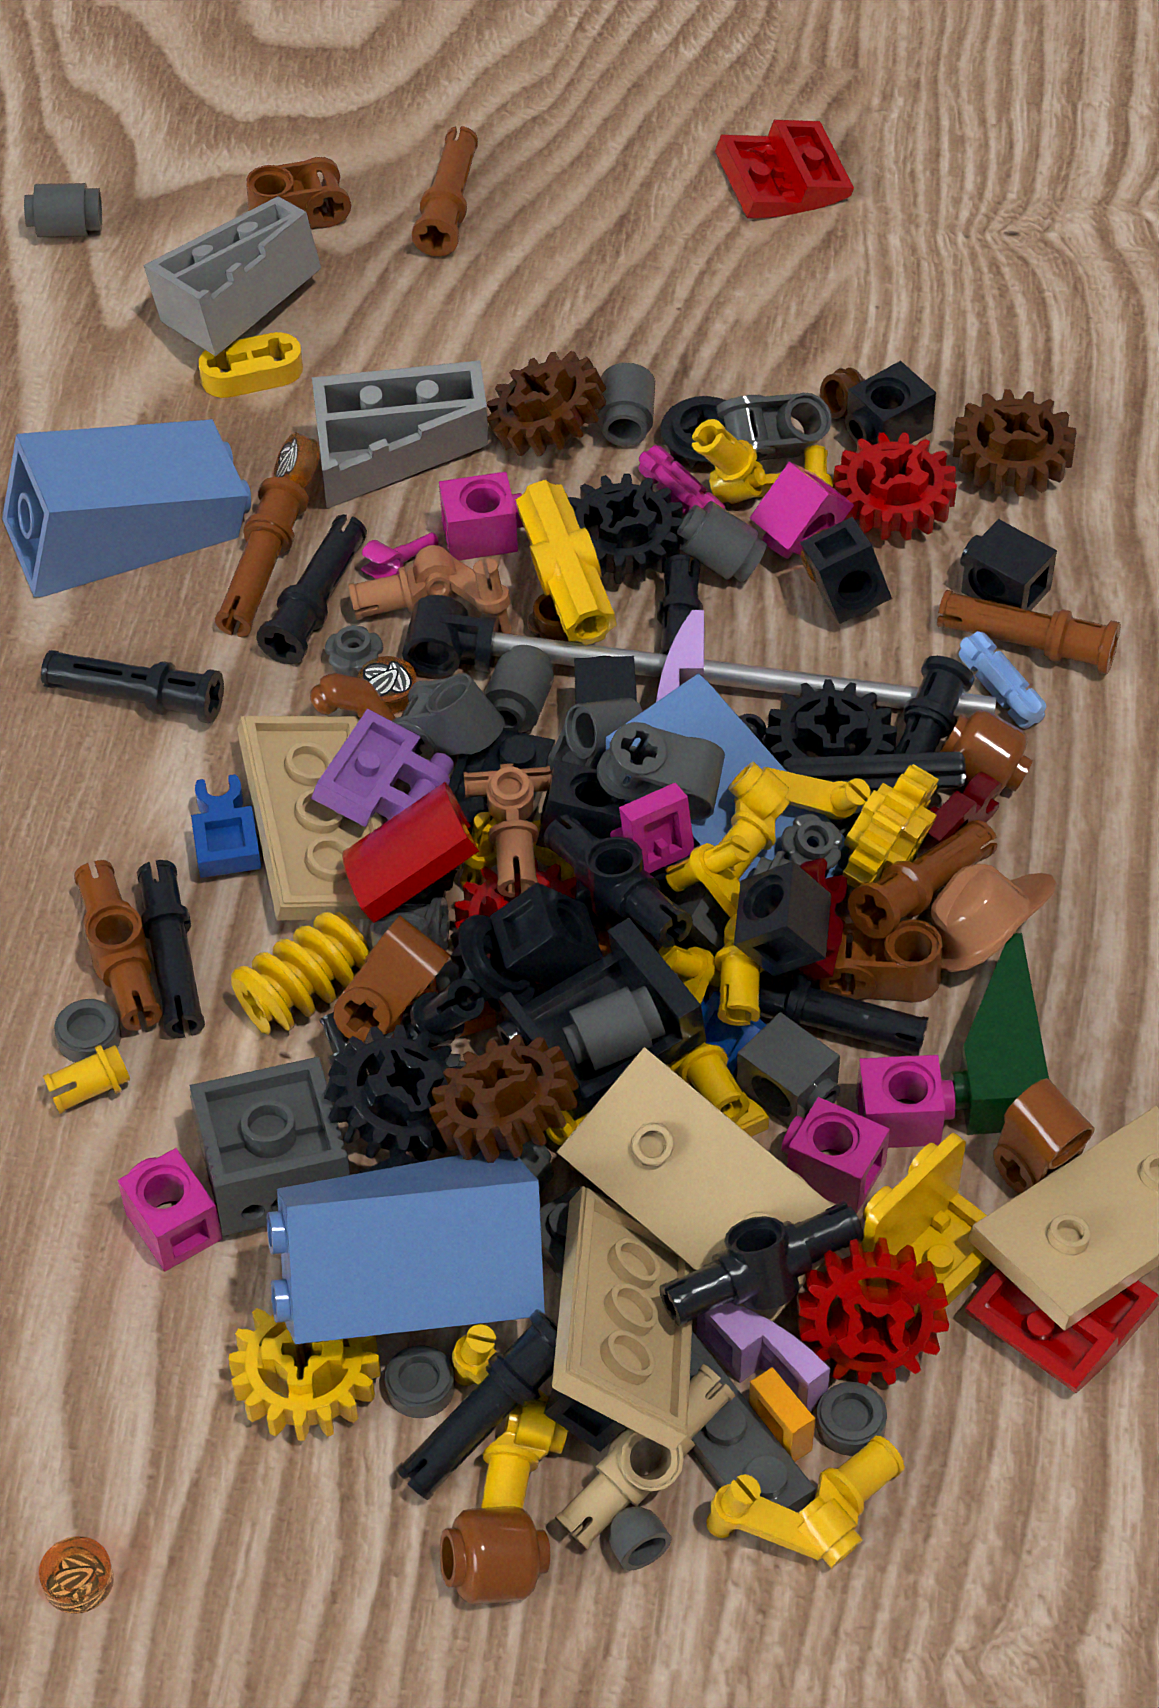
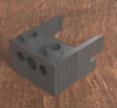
(265, 1135)

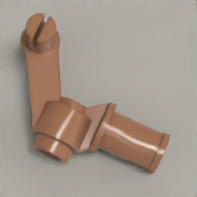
(434, 574)
(511, 803)

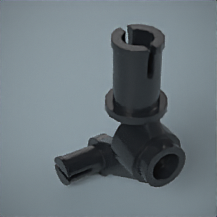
(436, 1013)

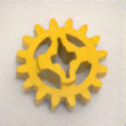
(890, 826)
(331, 1382)

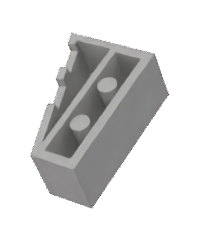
(233, 274)
(396, 424)

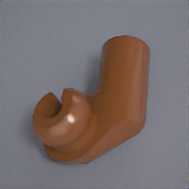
(348, 694)

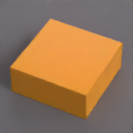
(782, 1413)

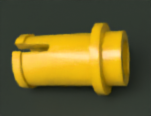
(92, 1077)

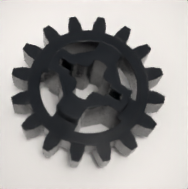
(629, 525)
(805, 724)
(396, 1096)

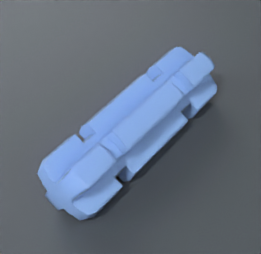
(1002, 680)

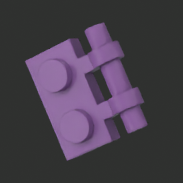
(369, 764)

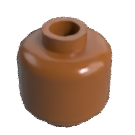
(990, 747)
(493, 1554)

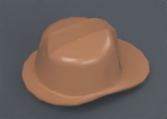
(983, 911)

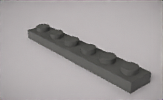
(735, 1437)

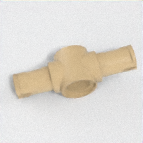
(617, 1481)

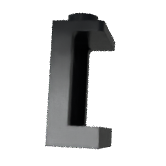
(630, 964)

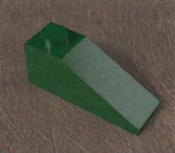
(1002, 1047)

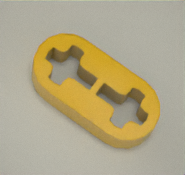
(252, 365)

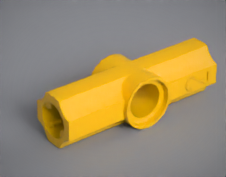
(566, 562)

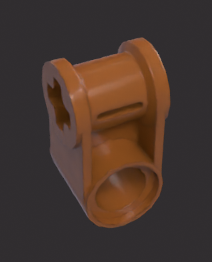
(301, 187)
(883, 967)
(391, 978)
(1039, 1136)

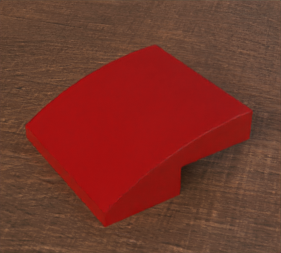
(785, 171)
(408, 852)
(1070, 1354)

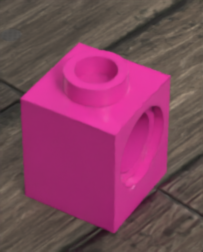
(797, 509)
(479, 516)
(914, 1078)
(842, 1176)
(175, 1231)

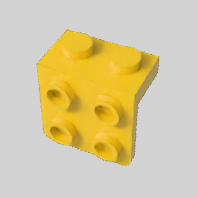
(930, 1217)

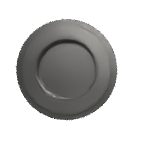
(85, 1026)
(419, 1381)
(850, 1417)

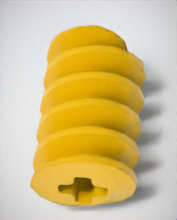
(299, 970)

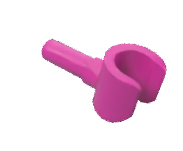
(386, 560)

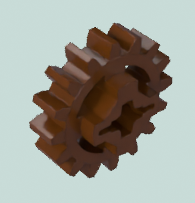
(546, 403)
(1014, 442)
(504, 1098)

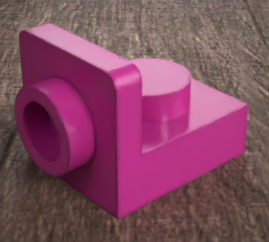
(659, 826)

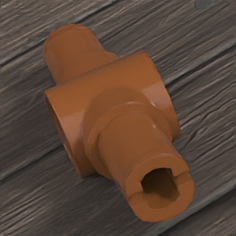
(123, 965)

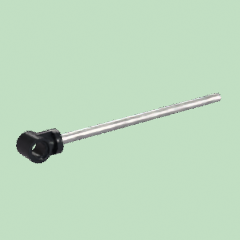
(445, 636)

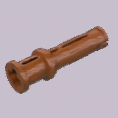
(443, 203)
(267, 536)
(1057, 634)
(909, 886)

